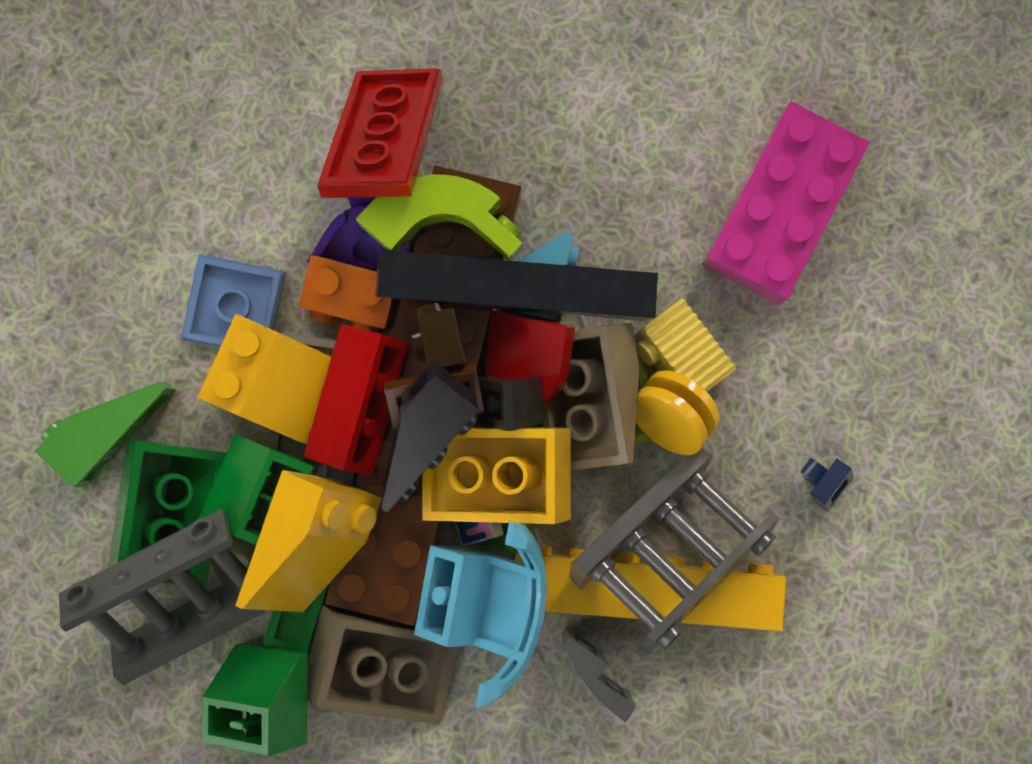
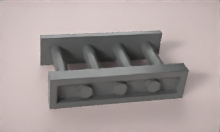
(629, 535)
(171, 632)

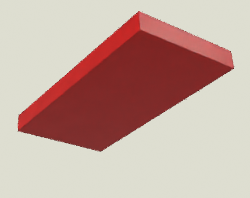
(381, 134)

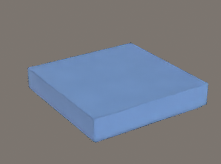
(228, 289)

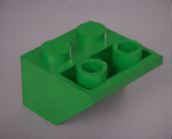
(248, 484)
(258, 701)

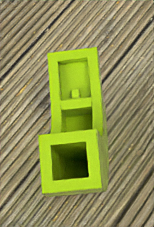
(437, 200)

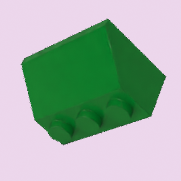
(161, 495)

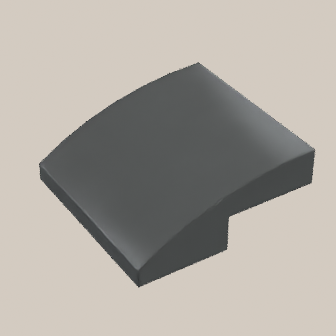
(589, 665)

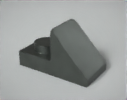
(511, 402)

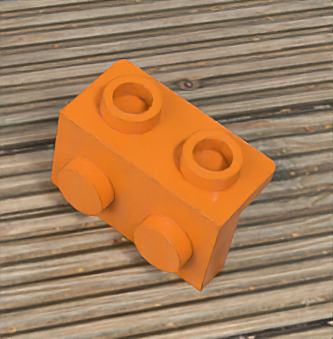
(344, 292)

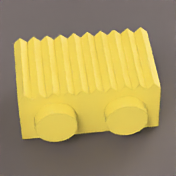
(683, 345)

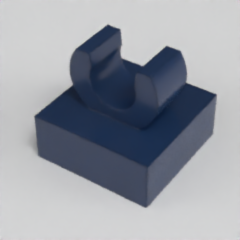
(828, 482)

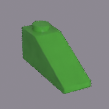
(92, 438)

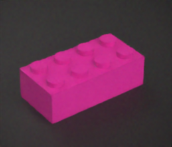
(785, 203)

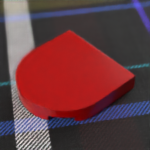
(529, 348)

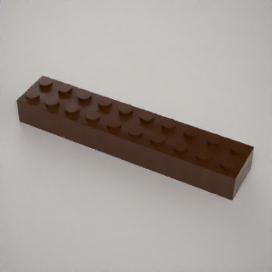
(391, 566)

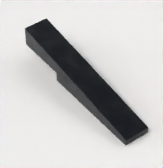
(516, 285)

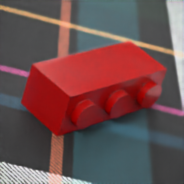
(353, 400)

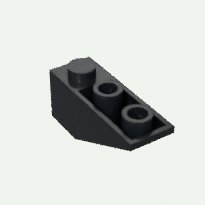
(428, 419)

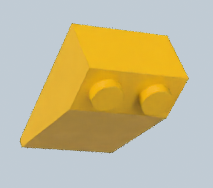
(267, 378)
(502, 477)
(306, 541)

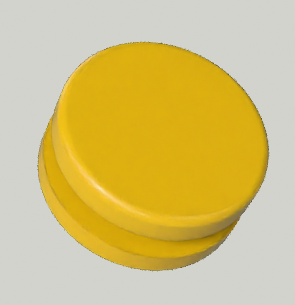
(676, 412)

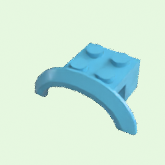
(486, 604)

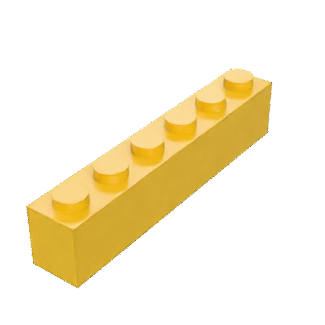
(741, 600)

